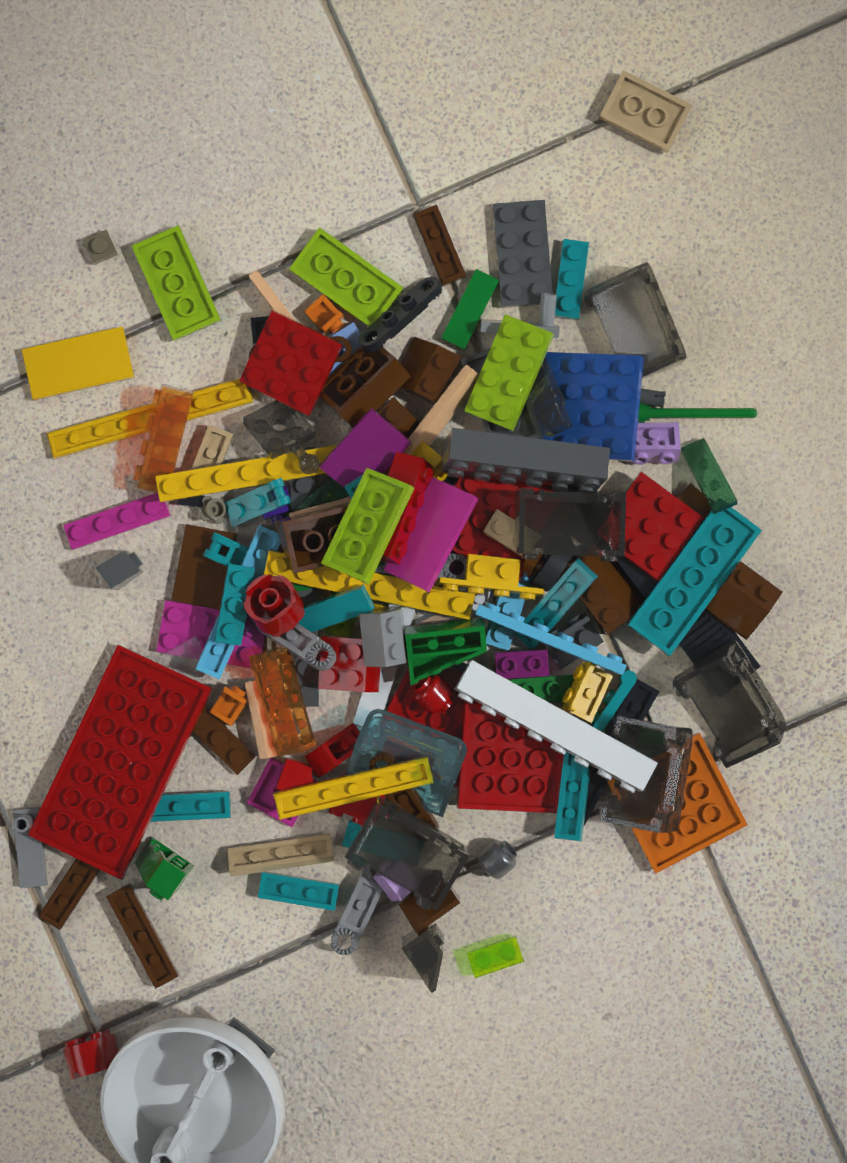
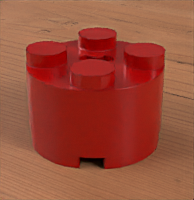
(273, 604)
(90, 1056)

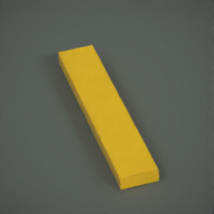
(353, 787)

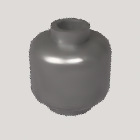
(497, 859)

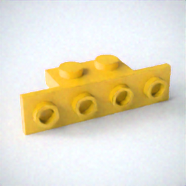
(491, 575)

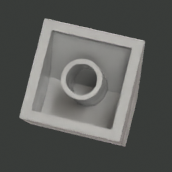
(383, 637)

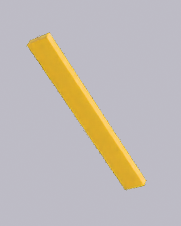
(133, 421)

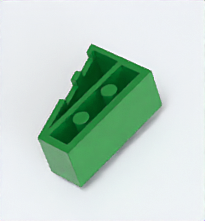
(443, 645)
(162, 869)

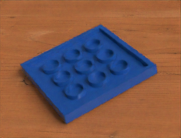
(600, 399)

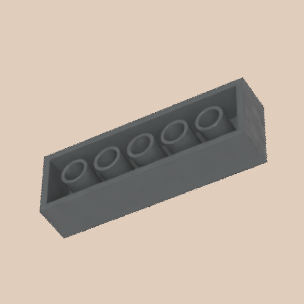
(525, 460)

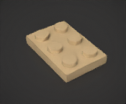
(645, 111)

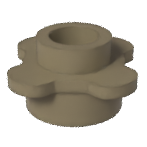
(220, 509)

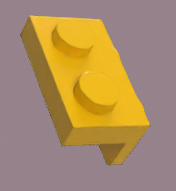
(586, 691)

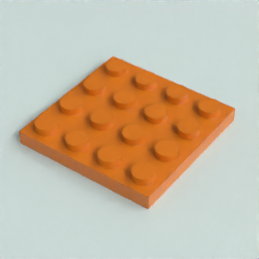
(705, 817)

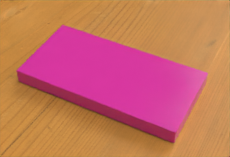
(435, 534)

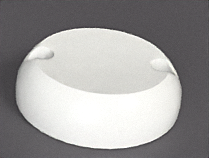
(192, 1096)

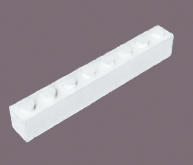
(555, 726)

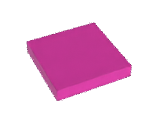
(262, 794)

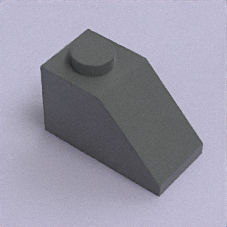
(120, 569)

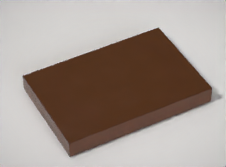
(198, 578)

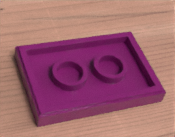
(367, 445)

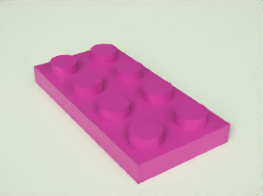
(185, 621)

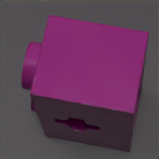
(522, 664)

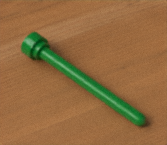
(646, 413)

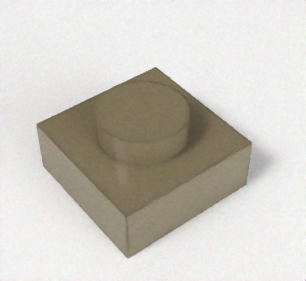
(100, 247)

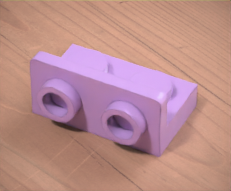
(657, 443)

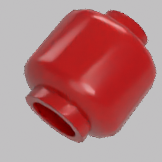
(433, 694)

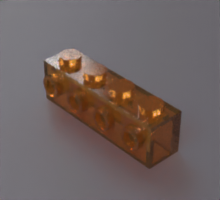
(165, 435)
(282, 701)

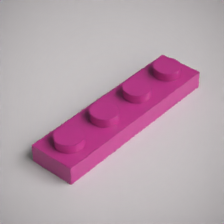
(116, 521)

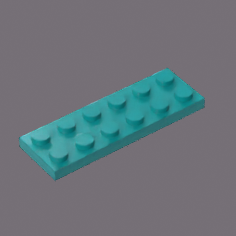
(693, 579)

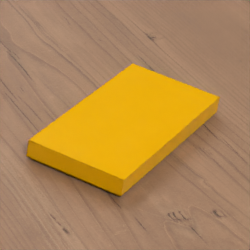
(78, 363)

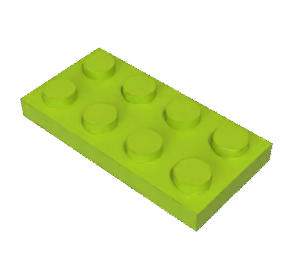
(345, 278)
(176, 283)
(509, 372)
(367, 525)

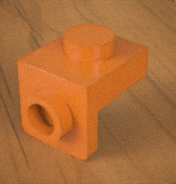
(325, 315)
(230, 704)

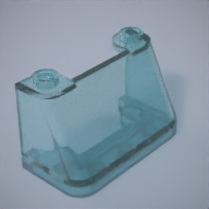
(408, 741)

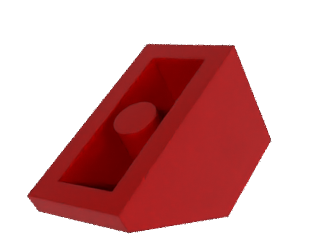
(333, 751)

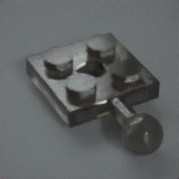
(277, 442)

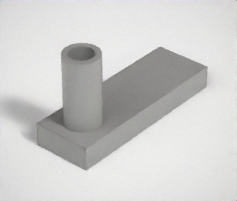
(546, 317)
(29, 850)

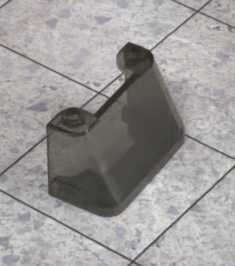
(637, 319)
(570, 523)
(732, 703)
(661, 801)
(408, 852)

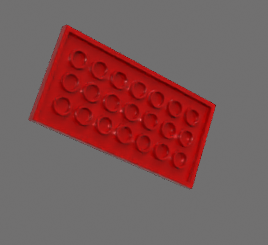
(120, 762)

